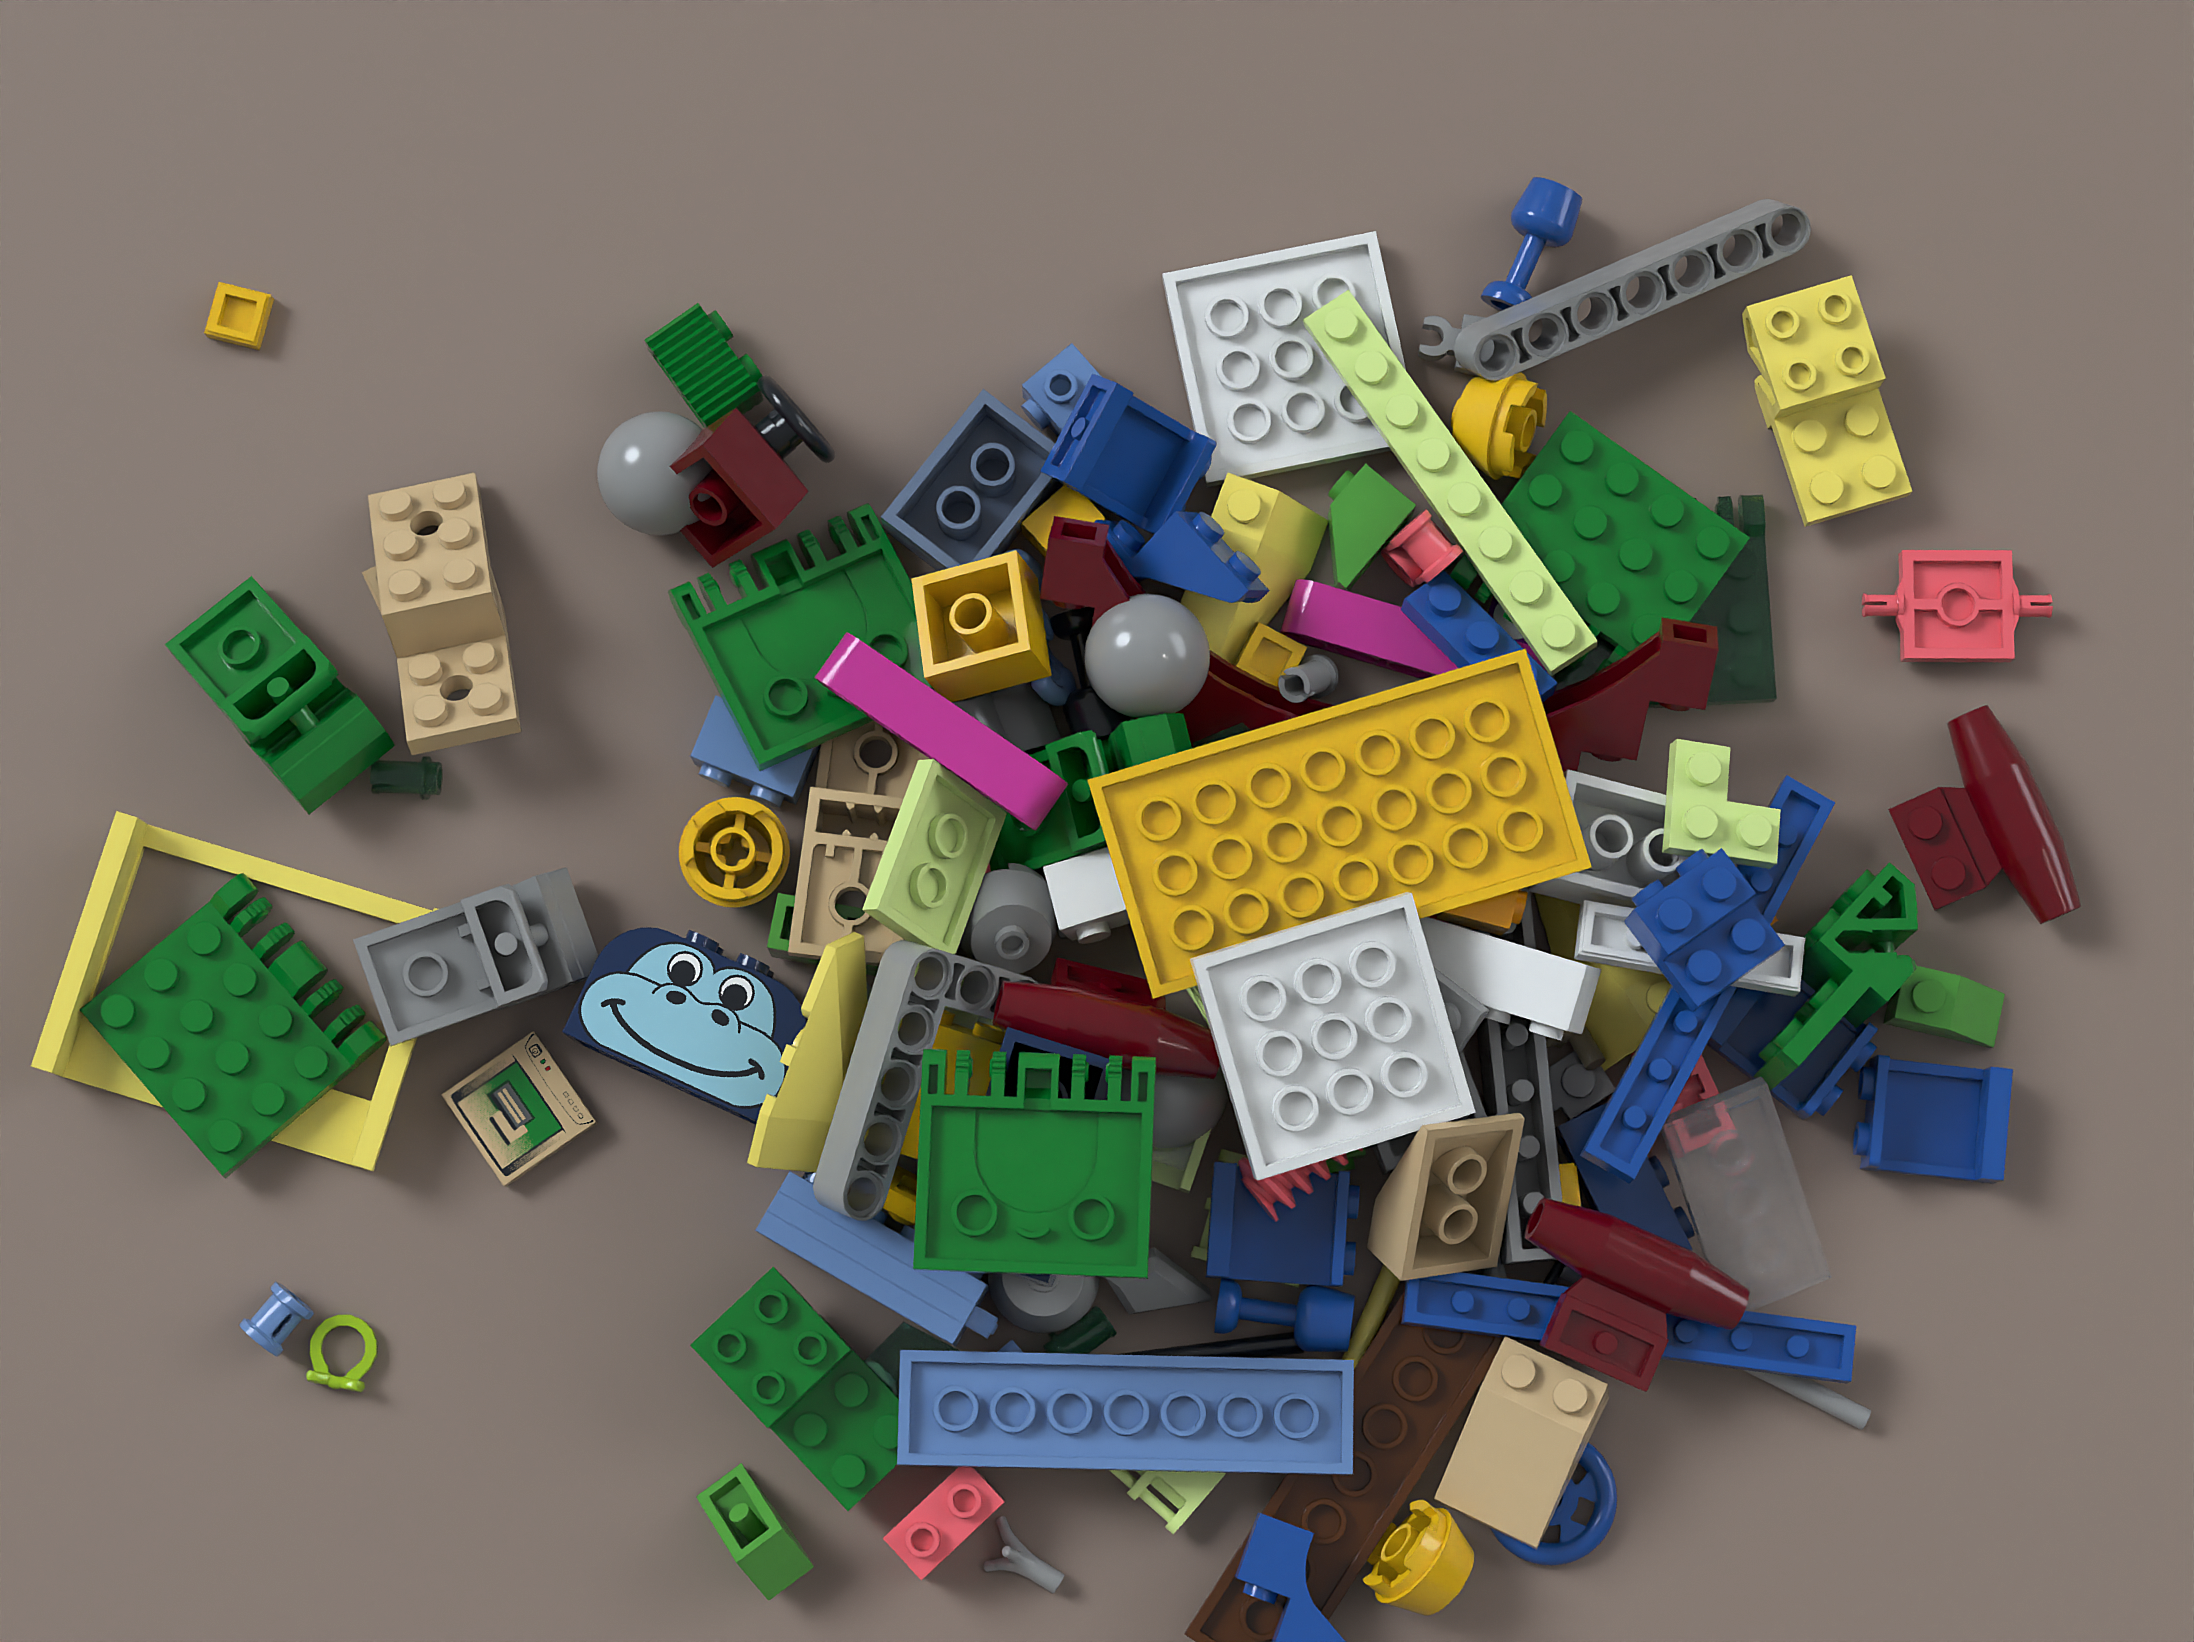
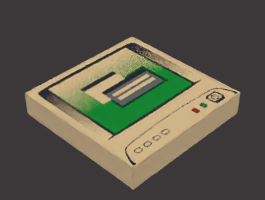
(519, 1109)

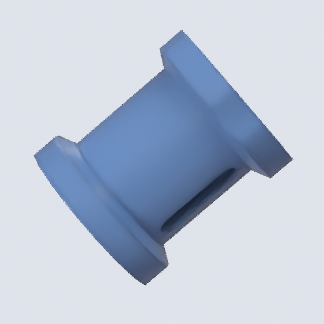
(276, 1319)

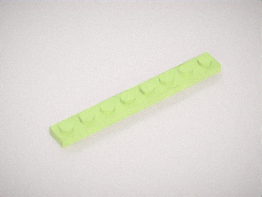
(1450, 483)

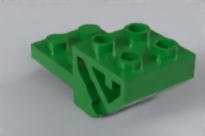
(281, 695)
(1073, 821)
(1848, 965)
(806, 1386)

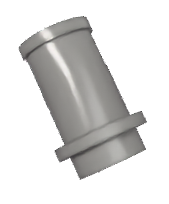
(1312, 678)

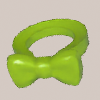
(321, 1370)

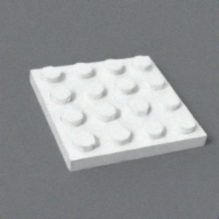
(1255, 369)
(1332, 1035)

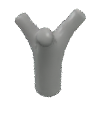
(1022, 1561)

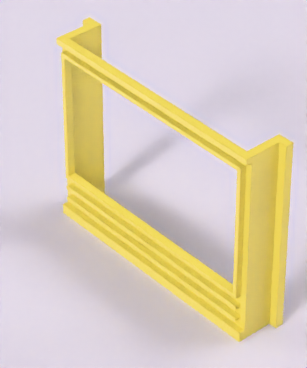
(71, 1047)

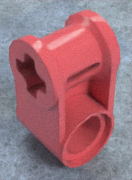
(1420, 551)

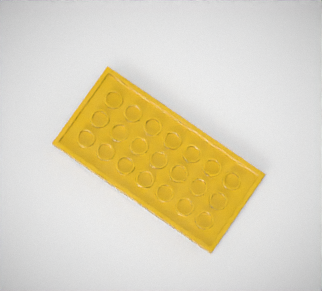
(1390, 794)

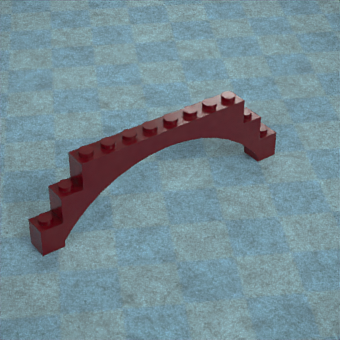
(1590, 716)

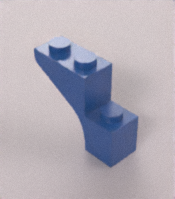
(1188, 555)
(1276, 1565)

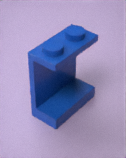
(1299, 1248)

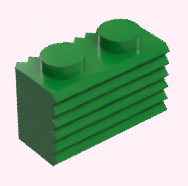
(703, 365)

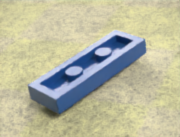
(1464, 628)

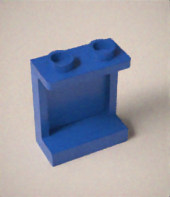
(1128, 455)
(1758, 1016)
(1934, 1119)

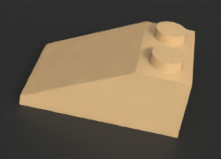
(1447, 1198)
(1522, 1442)

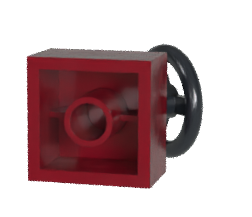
(749, 479)

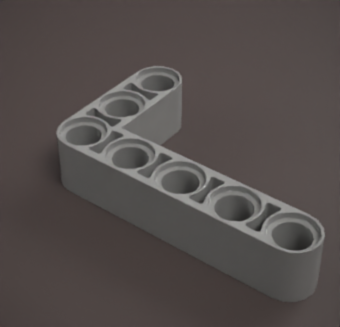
(899, 1054)

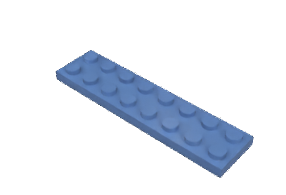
(1125, 1412)

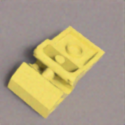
(1825, 400)

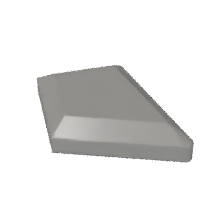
(1165, 1288)

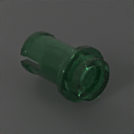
(407, 777)
(1082, 1335)

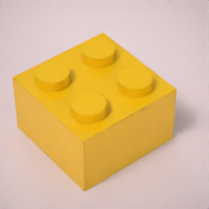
(981, 627)

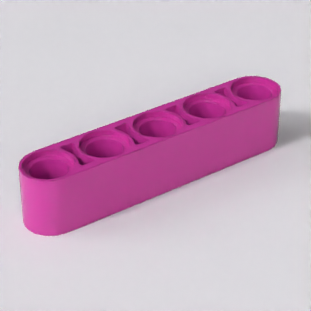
(1363, 630)
(941, 731)

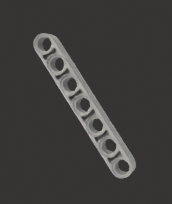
(1656, 290)

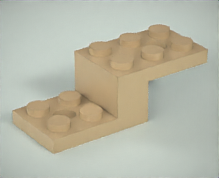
(443, 614)
(845, 839)

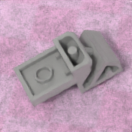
(477, 955)

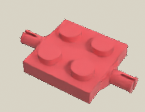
(1956, 606)

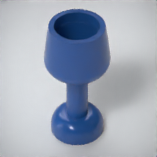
(1544, 217)
(1319, 1319)

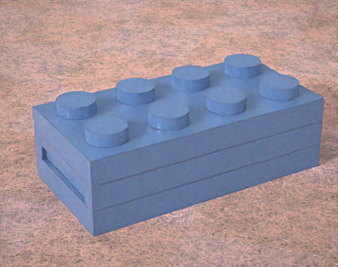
(876, 1262)

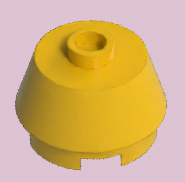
(1498, 422)
(734, 852)
(1421, 1561)

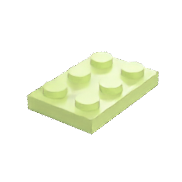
(934, 859)

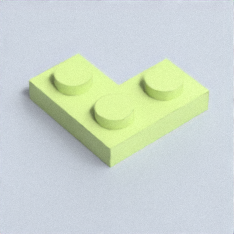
(1704, 819)

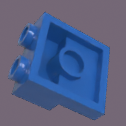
(1703, 927)

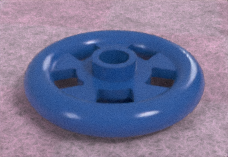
(1575, 1539)

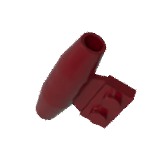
(1990, 825)
(1107, 1017)
(1627, 1286)

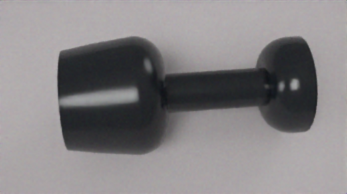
(1083, 707)

